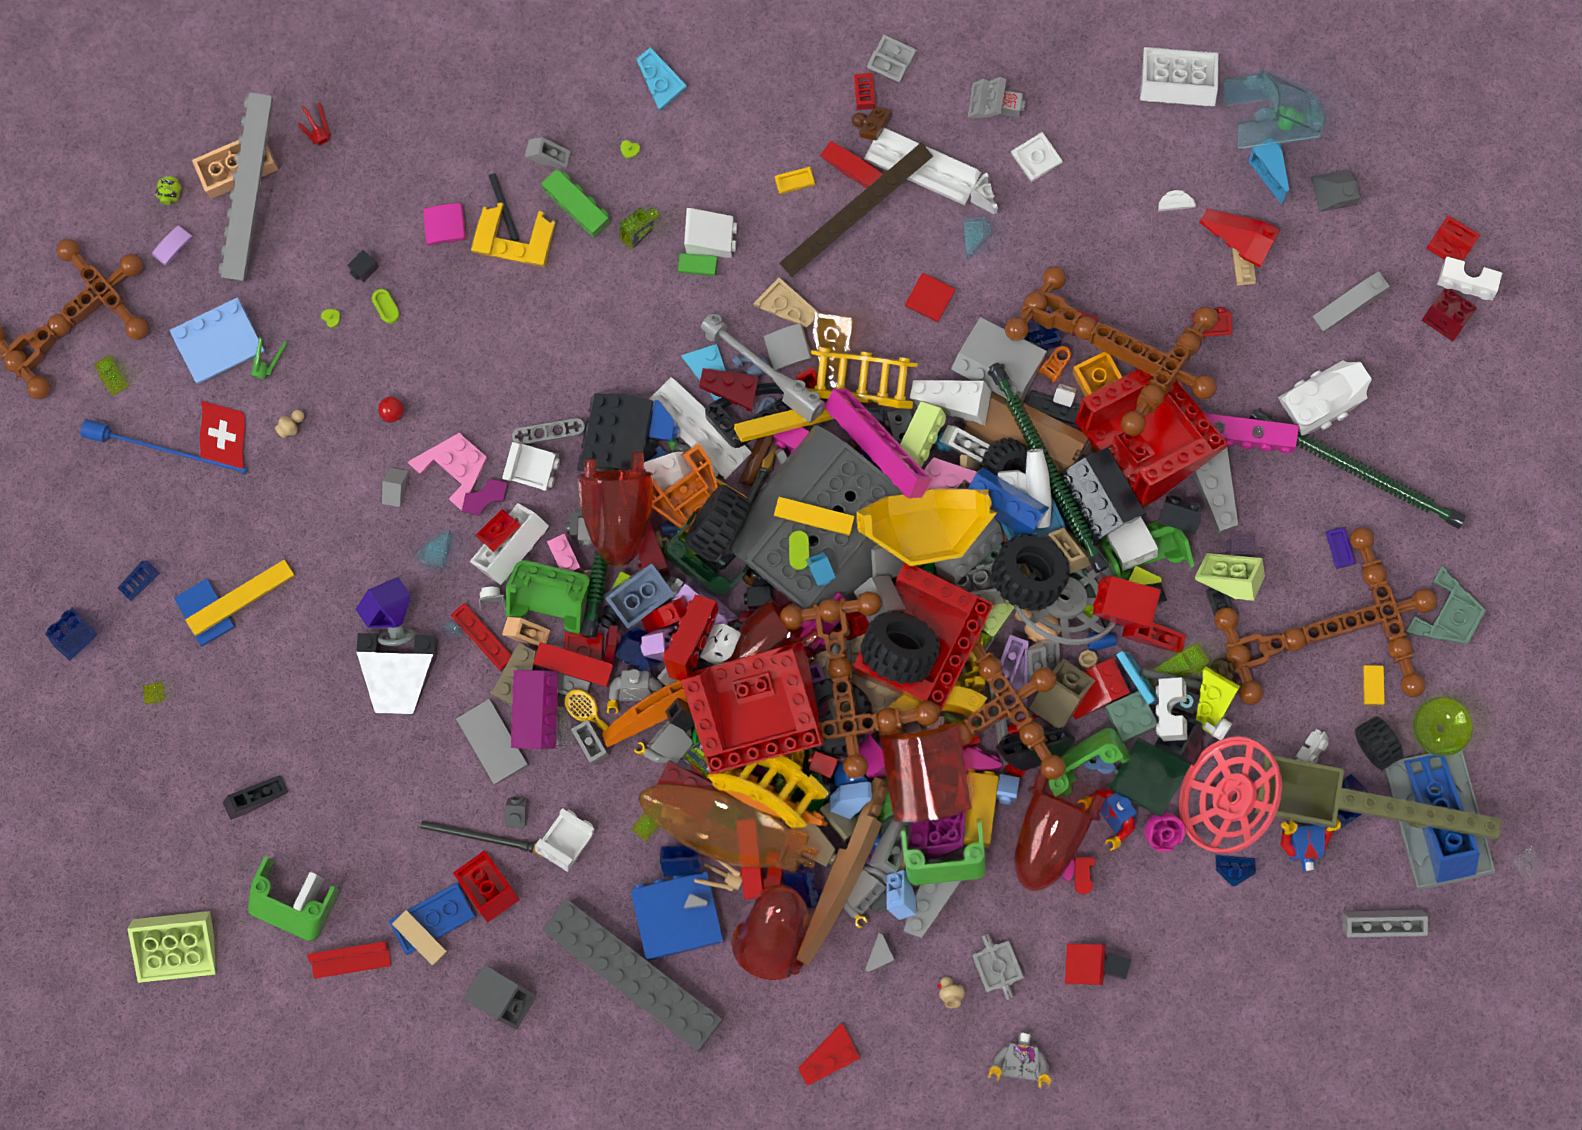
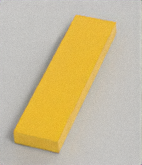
(814, 516)

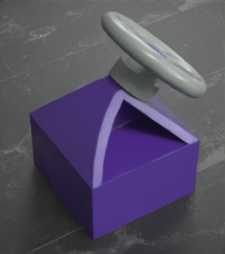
(386, 608)

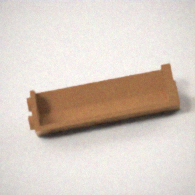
(1061, 440)

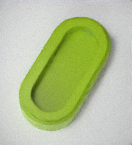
(385, 306)
(798, 550)

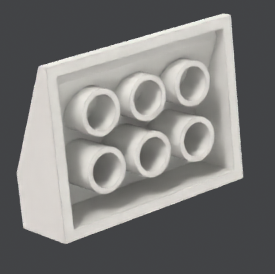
(1179, 76)

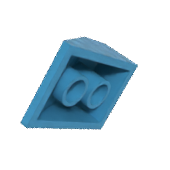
(1270, 166)

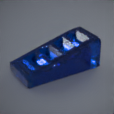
(153, 573)

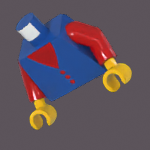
(1117, 813)
(1306, 842)

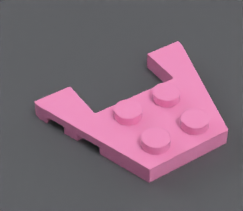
(459, 459)
(947, 474)

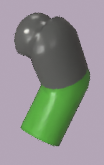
(676, 447)

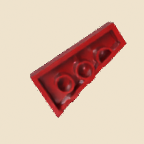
(690, 637)

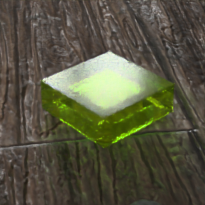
(153, 693)

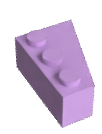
(656, 642)
(1015, 664)

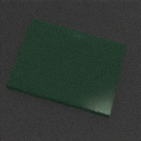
(1149, 777)

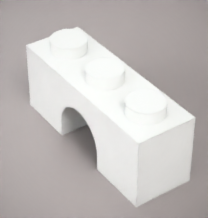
(1453, 277)
(1171, 692)

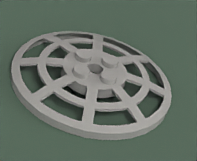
(1068, 609)

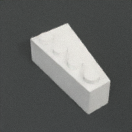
(955, 398)

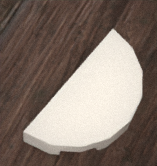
(1176, 200)

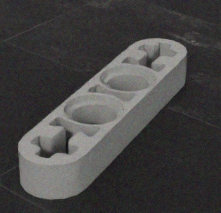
(548, 429)

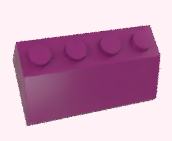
(534, 709)

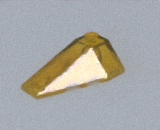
(834, 333)

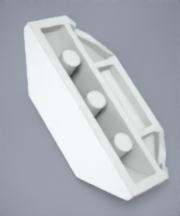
(667, 469)

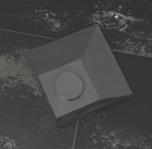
(1335, 190)

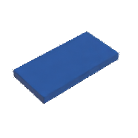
(438, 915)

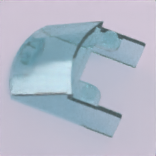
(1293, 112)

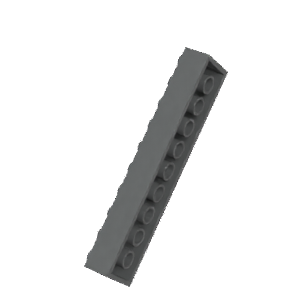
(632, 975)

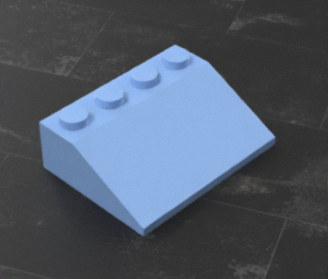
(216, 340)

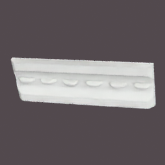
(939, 174)
(697, 430)

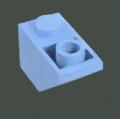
(1007, 789)
(850, 799)
(900, 895)

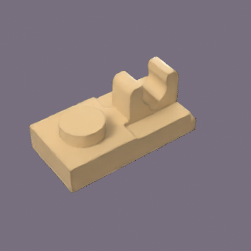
(1243, 270)

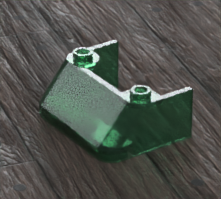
(693, 567)

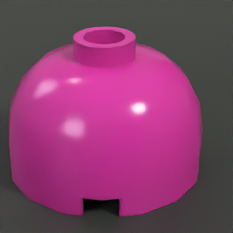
(1164, 831)

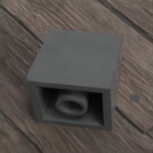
(500, 997)

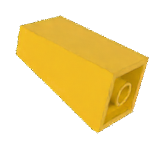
(983, 807)

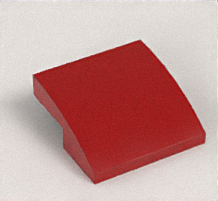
(1453, 240)

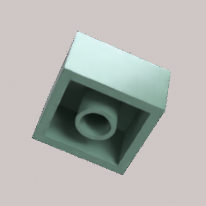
(1131, 717)

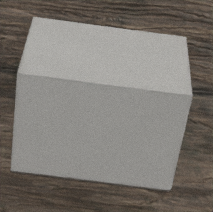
(886, 591)

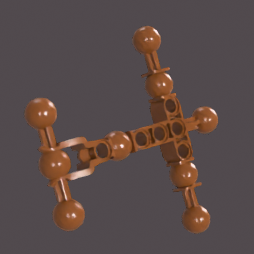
(840, 669)
(1030, 731)

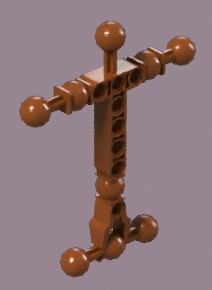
(1163, 367)
(1296, 639)

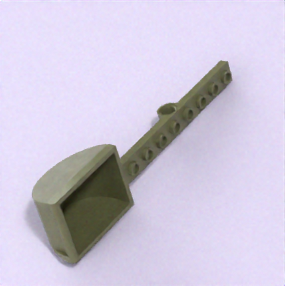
(1314, 795)

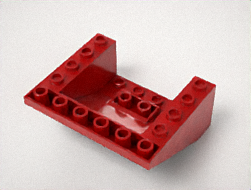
(1168, 450)
(956, 621)
(754, 707)

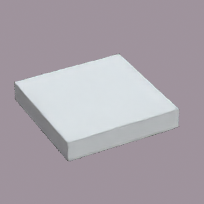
(1036, 157)
(309, 891)

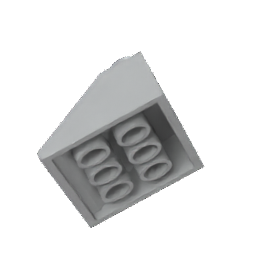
(990, 345)

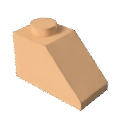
(525, 631)

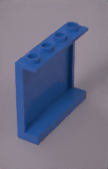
(665, 923)

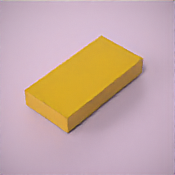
(794, 180)
(1373, 685)

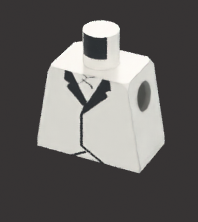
(721, 640)

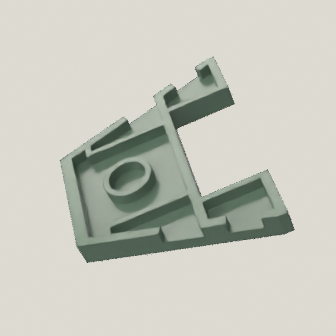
(1457, 617)

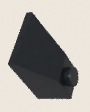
(1185, 750)

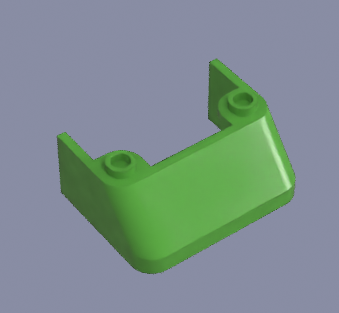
(1170, 543)
(945, 871)
(303, 924)

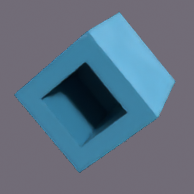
(820, 569)

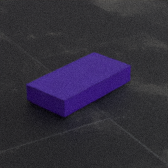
(1340, 548)

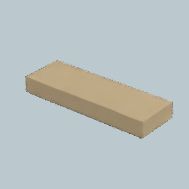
(419, 937)

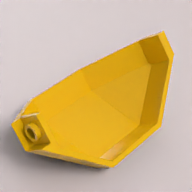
(928, 527)

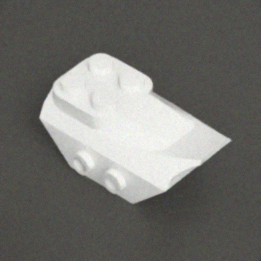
(1326, 396)

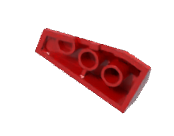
(1248, 236)

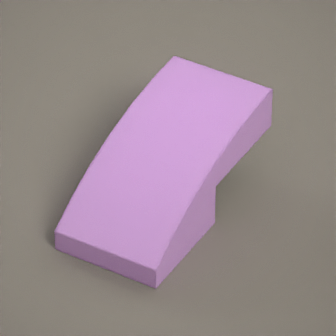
(169, 247)

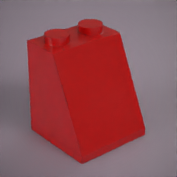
(1126, 602)

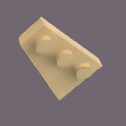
(786, 304)

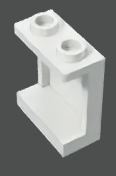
(531, 466)
(1133, 544)
(565, 839)

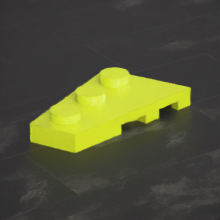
(1215, 697)

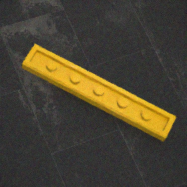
(775, 424)
(239, 598)

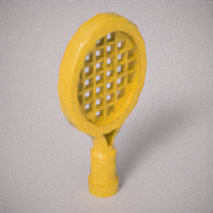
(600, 723)

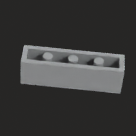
(1385, 923)

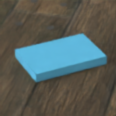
(1140, 681)

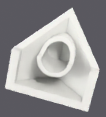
(983, 196)

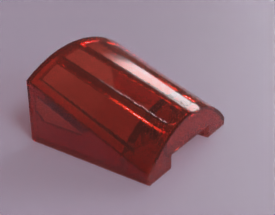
(927, 774)

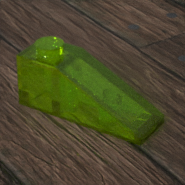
(1185, 663)

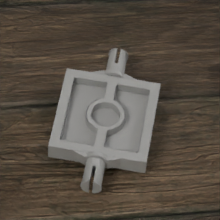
(997, 966)

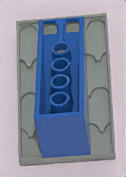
(1435, 853)

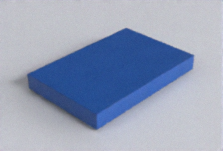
(195, 600)

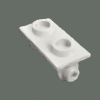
(1318, 742)

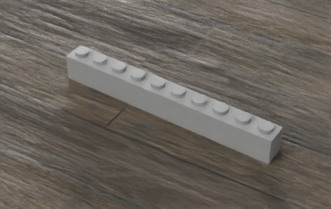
(247, 187)

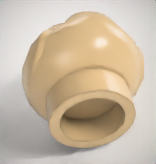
(287, 425)
(950, 993)

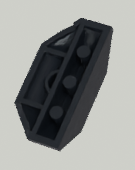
(1022, 758)

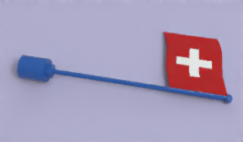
(220, 437)

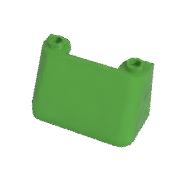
(547, 592)
(1103, 743)

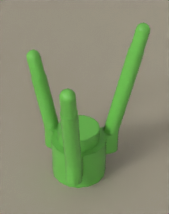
(259, 368)

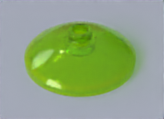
(1454, 720)

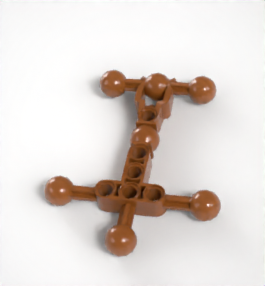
(60, 324)

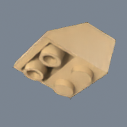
(1072, 549)

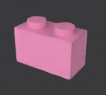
(564, 554)

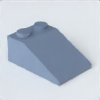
(638, 595)

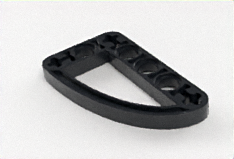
(721, 403)

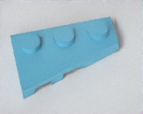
(660, 79)
(704, 358)

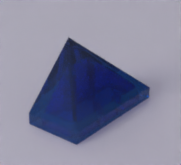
(1234, 868)

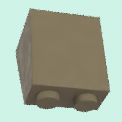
(1063, 700)
(818, 841)

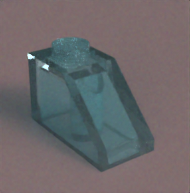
(975, 234)
(435, 551)

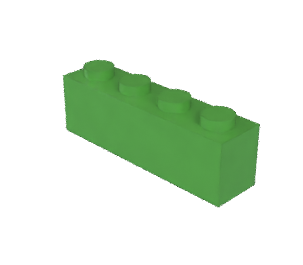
(575, 203)

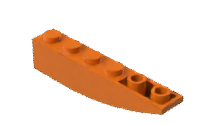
(644, 714)
(808, 817)

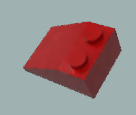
(1106, 690)
(486, 886)

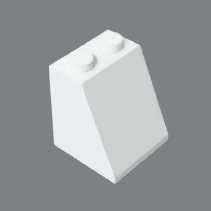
(709, 233)

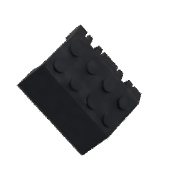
(615, 430)
(1102, 494)

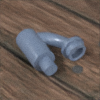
(753, 370)

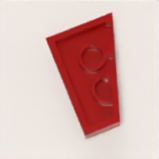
(829, 1057)

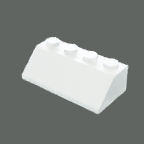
(502, 561)

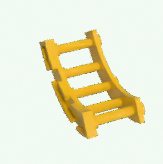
(881, 398)
(960, 701)
(780, 765)

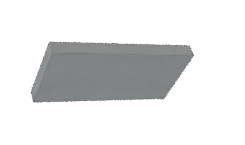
(491, 742)

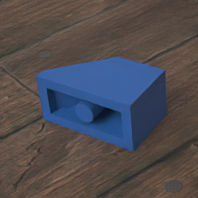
(663, 424)

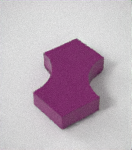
(477, 501)

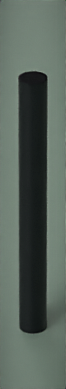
(505, 212)

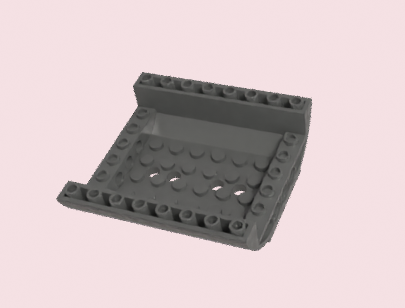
(817, 475)

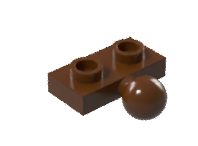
(874, 124)

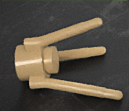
(732, 879)

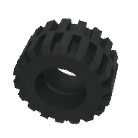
(1003, 452)
(1379, 743)

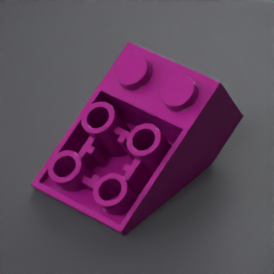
(938, 835)

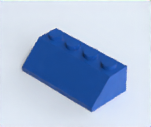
(1012, 505)

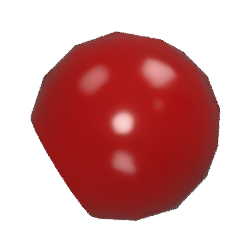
(391, 409)

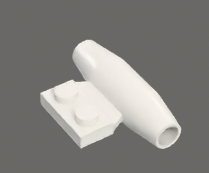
(1033, 483)

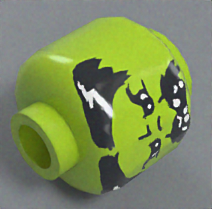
(168, 190)

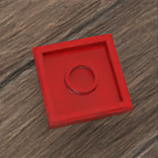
(930, 297)
(497, 530)
(584, 646)
(1085, 964)

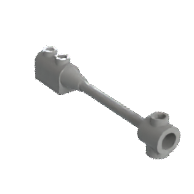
(795, 395)

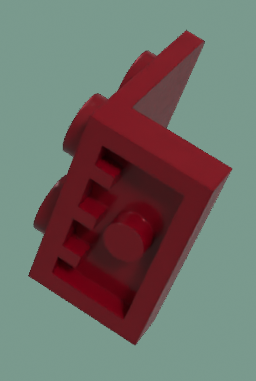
(1449, 314)

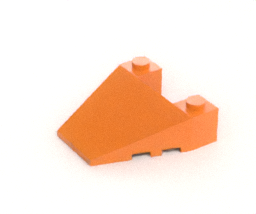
(688, 492)

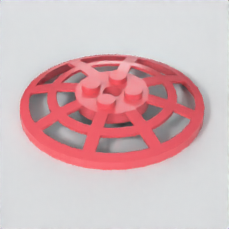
(1223, 794)

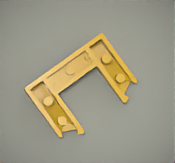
(534, 253)

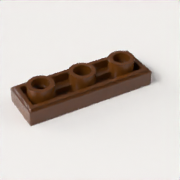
(755, 459)

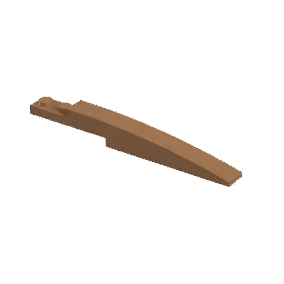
(844, 873)

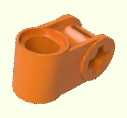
(1053, 366)

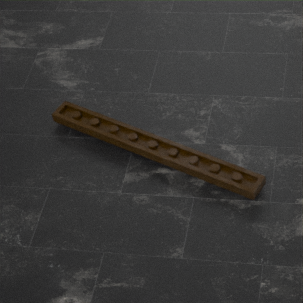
(856, 209)

